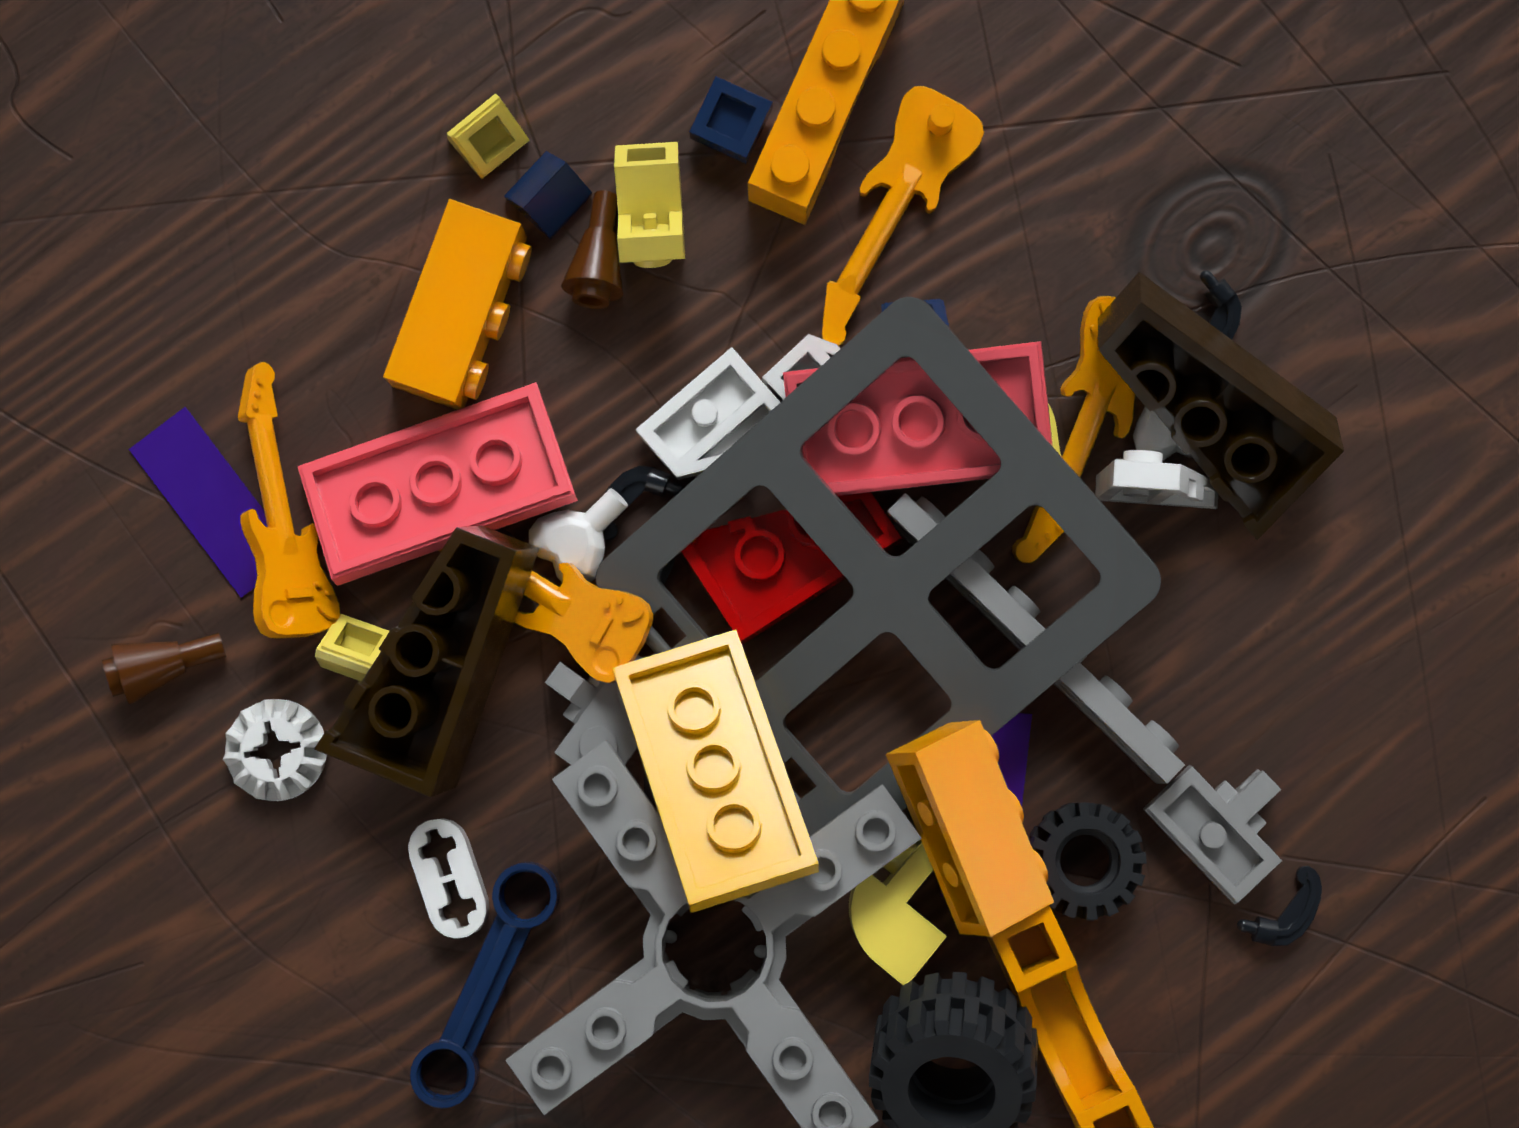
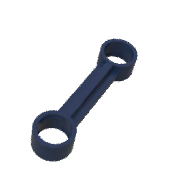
(484, 986)

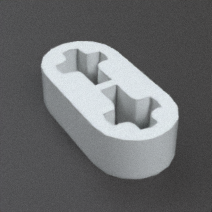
(433, 882)

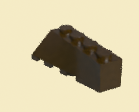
(1223, 406)
(436, 668)

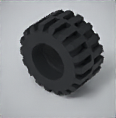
(960, 1022)

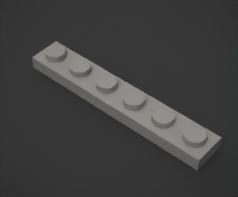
(1014, 617)

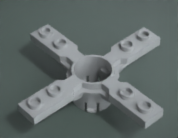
(654, 989)

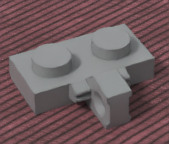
(597, 715)
(1219, 828)

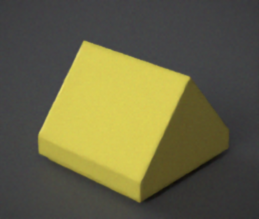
(487, 136)
(350, 647)

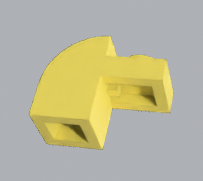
(649, 204)
(887, 925)

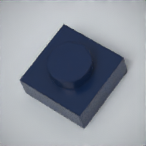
(731, 120)

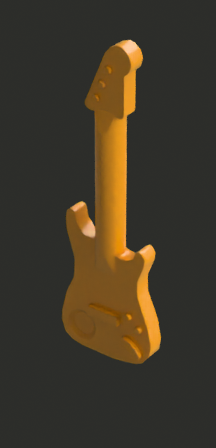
(928, 144)
(1105, 394)
(290, 586)
(594, 623)

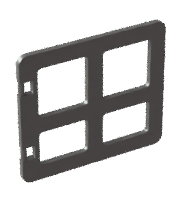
(888, 589)

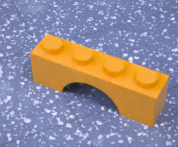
(819, 105)
(1068, 1030)

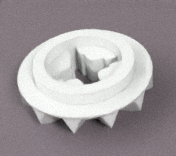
(297, 770)

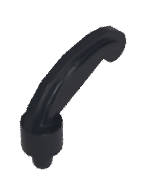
(1227, 304)
(635, 482)
(1294, 918)

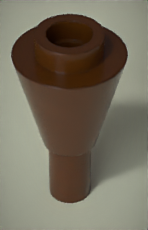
(595, 269)
(145, 667)

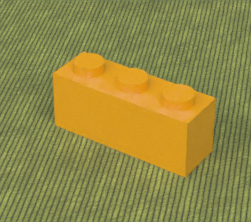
(458, 306)
(971, 828)

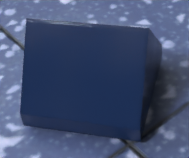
(549, 194)

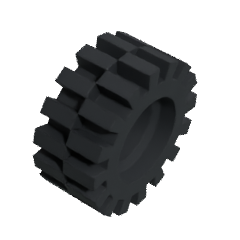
(1123, 851)

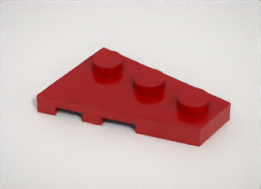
(771, 566)

